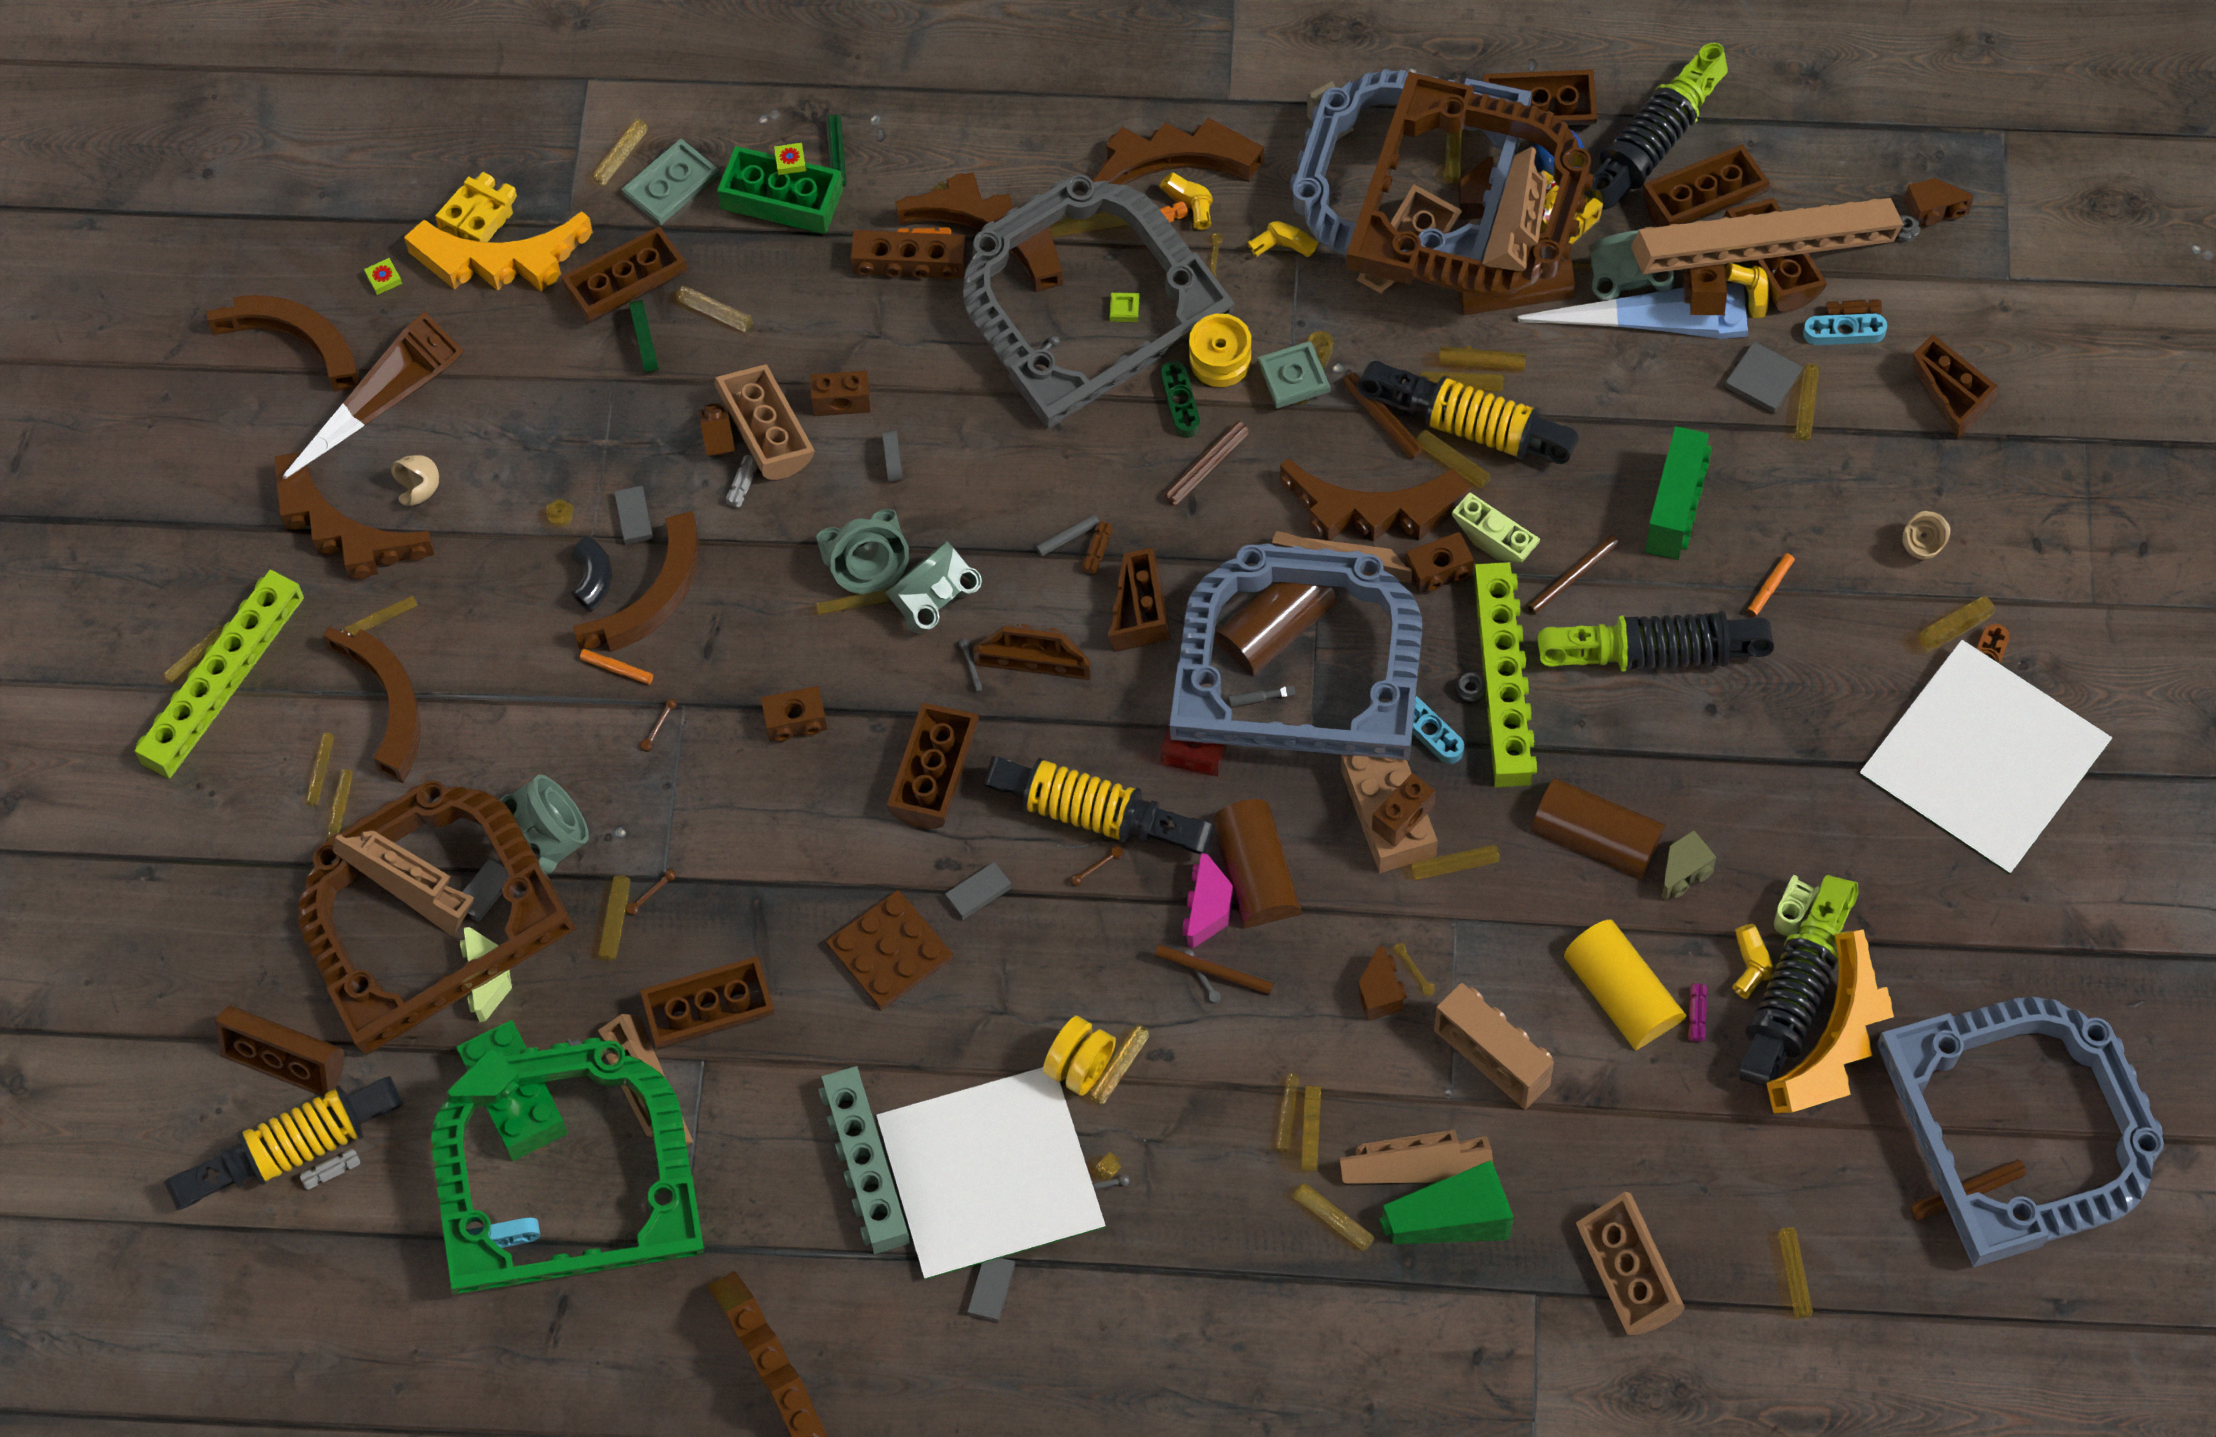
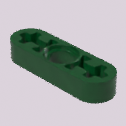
(644, 336)
(1178, 410)

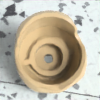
(418, 476)
(1936, 538)

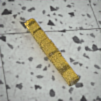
(852, 602)
(382, 615)
(192, 655)
(319, 769)
(339, 803)
(1287, 1112)

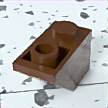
(1473, 189)
(1937, 201)
(716, 429)
(1378, 987)

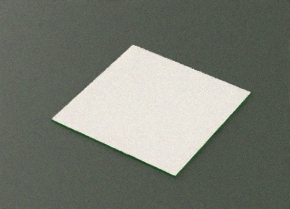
(1986, 756)
(989, 1172)

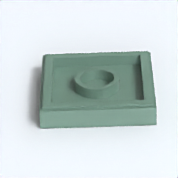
(1293, 374)

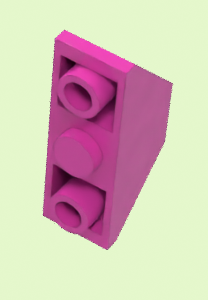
(1209, 902)

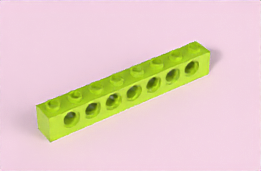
(253, 642)
(1507, 769)

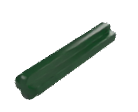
(835, 145)

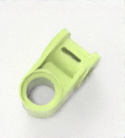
(1795, 902)

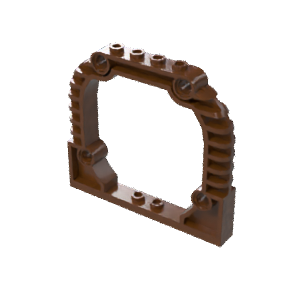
(1437, 103)
(534, 920)

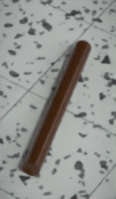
(1572, 575)
(1214, 969)

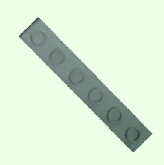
(848, 1086)

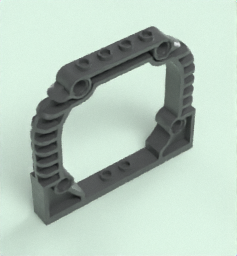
(1060, 391)

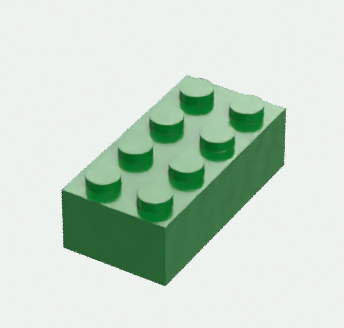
(792, 199)
(1679, 493)
(529, 1115)

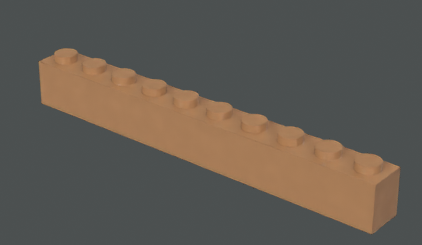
(1766, 235)

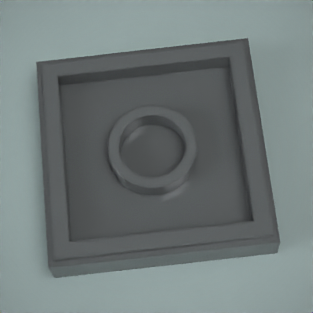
(1764, 377)

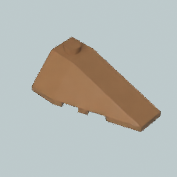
(1417, 212)

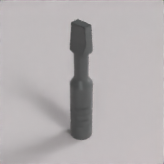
(1259, 696)

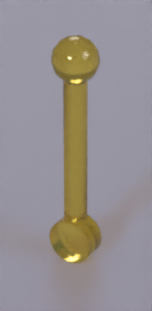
(1217, 239)
(1428, 988)

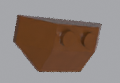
(1033, 651)

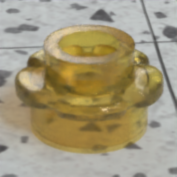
(559, 519)
(1108, 1165)

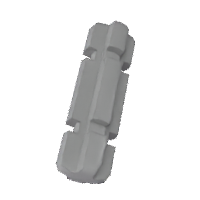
(742, 481)
(329, 1168)

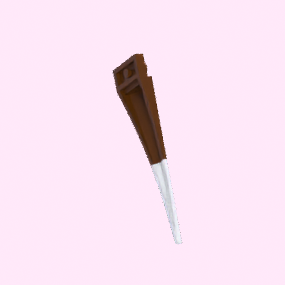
(407, 365)

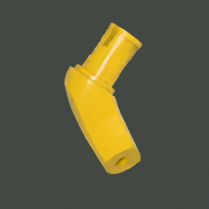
(1194, 196)
(1284, 235)
(1756, 284)
(1755, 957)

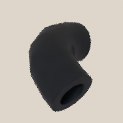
(596, 573)

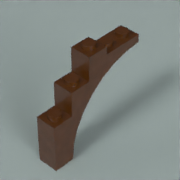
(1168, 148)
(964, 206)
(1374, 513)
(332, 531)
(767, 1356)

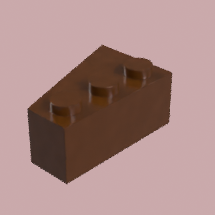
(1953, 384)
(1140, 604)

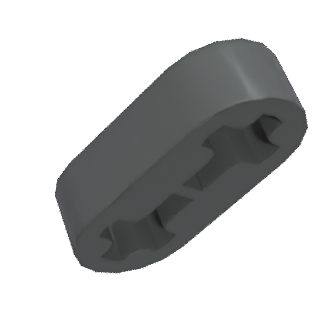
(892, 455)

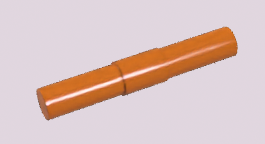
(1770, 585)
(616, 666)

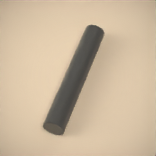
(1067, 535)

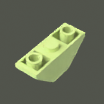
(1493, 530)
(488, 996)

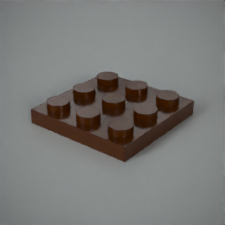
(889, 950)

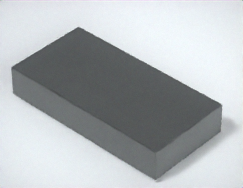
(634, 515)
(486, 888)
(978, 890)
(991, 1289)

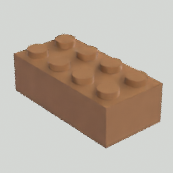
(1369, 785)
(1494, 1045)

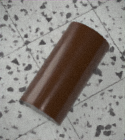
(1564, 93)
(1704, 188)
(623, 274)
(1791, 278)
(1543, 291)
(1272, 622)
(932, 765)
(1597, 828)
(1255, 863)
(707, 1002)
(279, 1051)

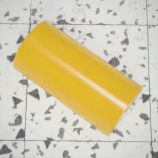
(1623, 984)

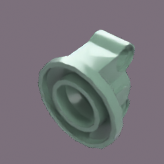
(1615, 263)
(869, 566)
(932, 586)
(547, 820)

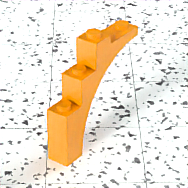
(497, 263)
(1845, 1039)

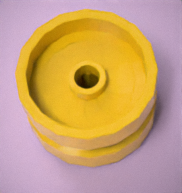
(1220, 350)
(1079, 1055)

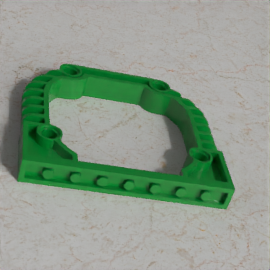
(670, 1232)

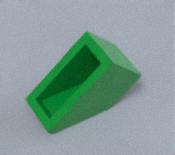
(486, 1081)

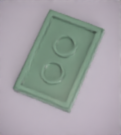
(670, 182)

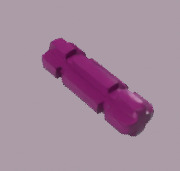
(1697, 1012)

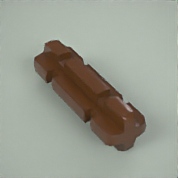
(1854, 307)
(1097, 548)

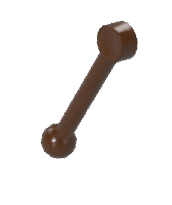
(647, 744)
(1116, 853)
(632, 908)

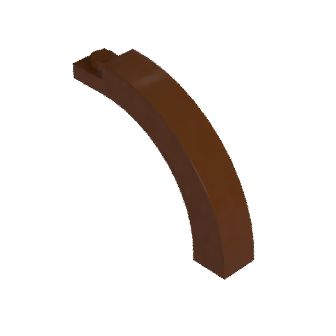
(296, 320)
(659, 601)
(404, 725)

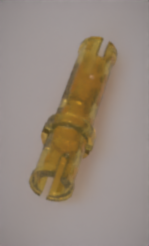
(1482, 358)

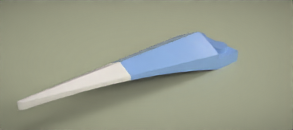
(1655, 312)

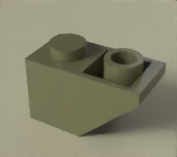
(1686, 863)

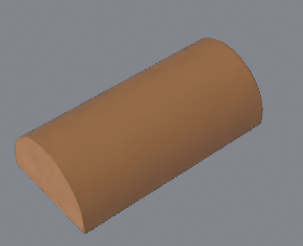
(765, 421)
(1630, 1265)

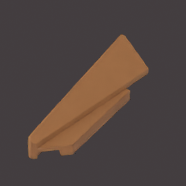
(1518, 215)
(1390, 560)
(406, 877)
(632, 1036)
(1415, 1159)

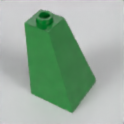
(1453, 1210)

